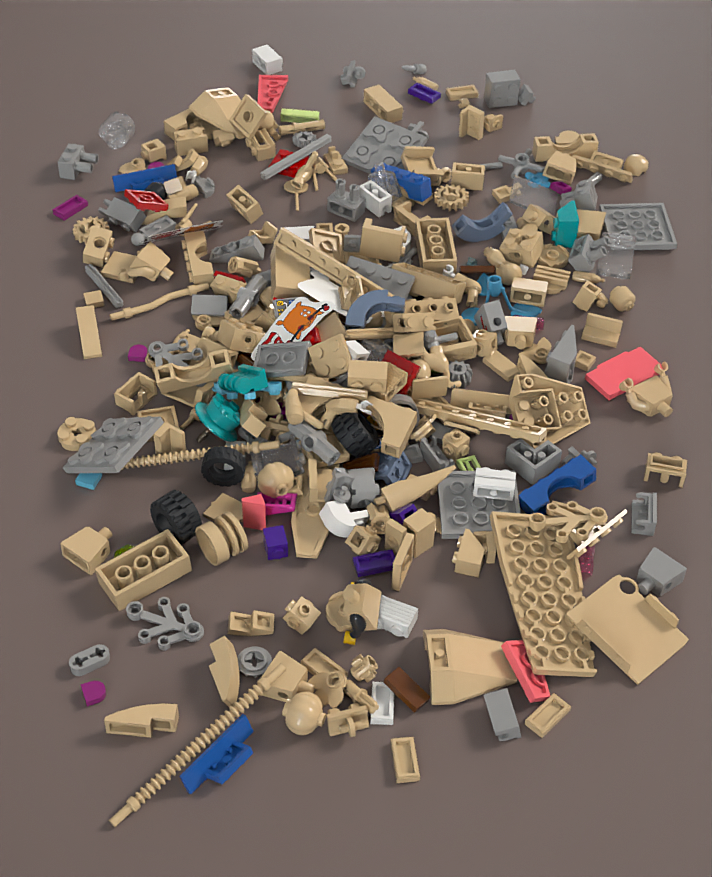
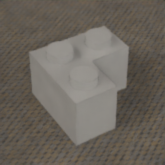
(531, 462)

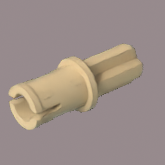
(360, 696)

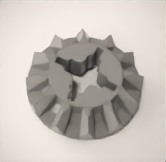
(299, 139)
(245, 661)

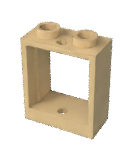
(458, 351)

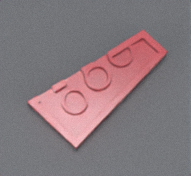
(270, 90)

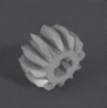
(460, 372)

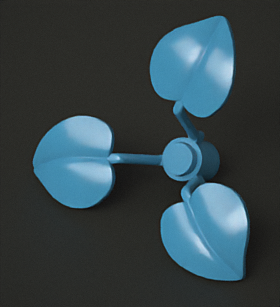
(493, 287)

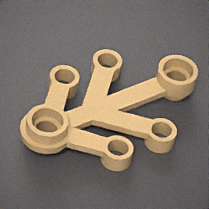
(594, 517)

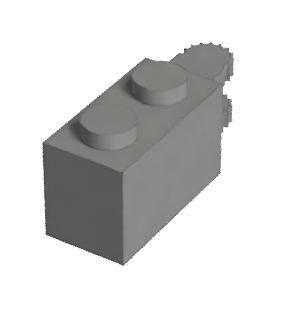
(123, 214)

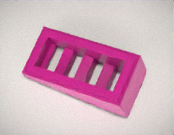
(279, 508)

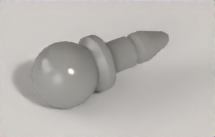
(416, 68)

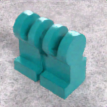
(244, 380)

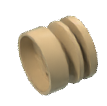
(221, 538)

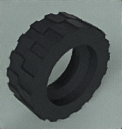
(223, 455)

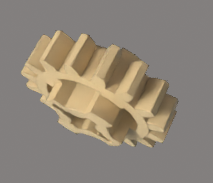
(451, 197)
(83, 228)

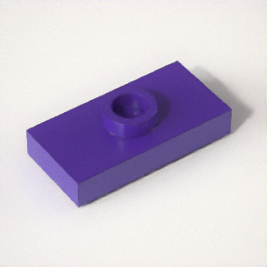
(424, 93)
(374, 563)

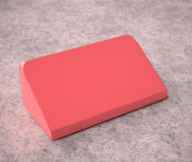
(254, 512)

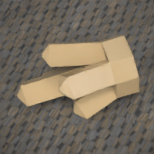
(243, 267)
(378, 517)

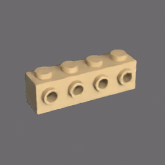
(443, 307)

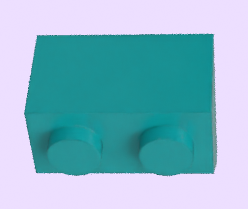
(565, 226)

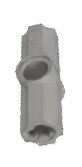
(247, 297)
(315, 441)

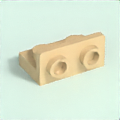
(471, 122)

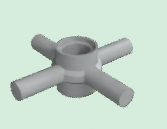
(521, 163)
(431, 339)

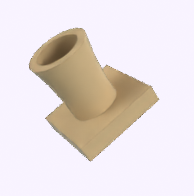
(251, 116)

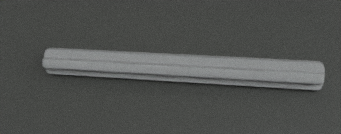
(295, 157)

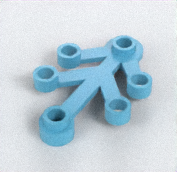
(273, 388)

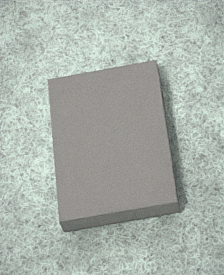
(283, 358)

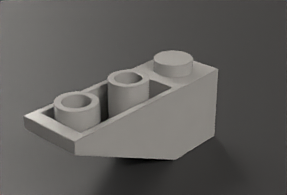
(246, 248)

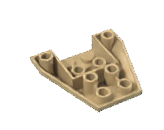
(217, 108)
(548, 405)
(464, 666)

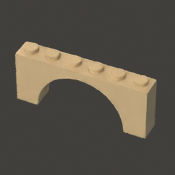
(393, 419)

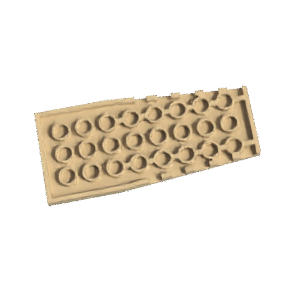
(542, 591)

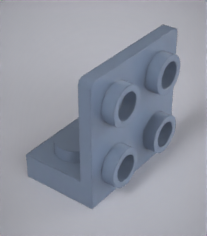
(392, 469)

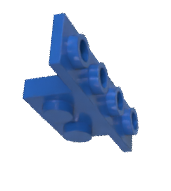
(141, 179)
(221, 757)

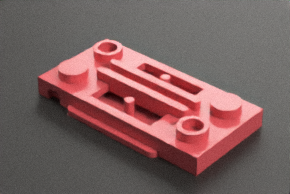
(609, 374)

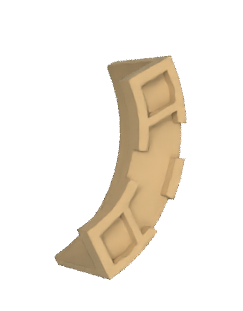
(195, 394)

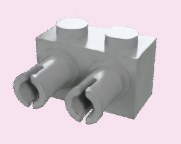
(73, 161)
(584, 196)
(344, 203)
(587, 251)

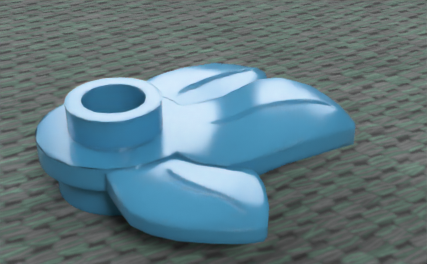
(538, 179)

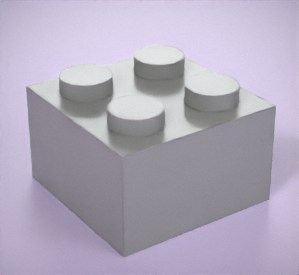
(502, 88)

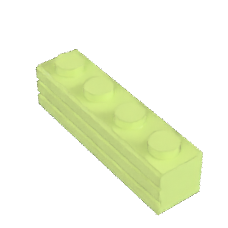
(298, 116)

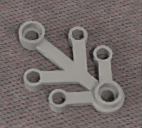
(176, 359)
(166, 623)

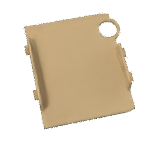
(628, 628)

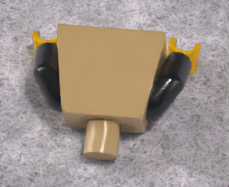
(360, 608)

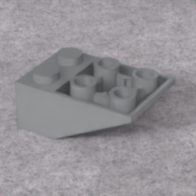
(563, 358)

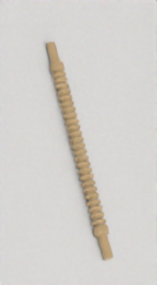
(255, 447)
(133, 803)

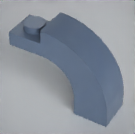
(485, 228)
(370, 304)

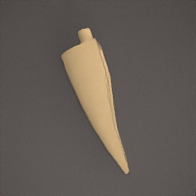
(406, 491)

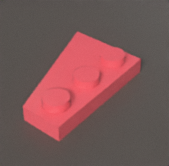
(533, 685)

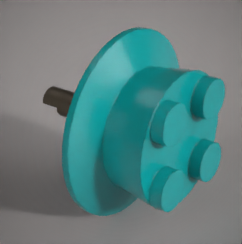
(218, 417)

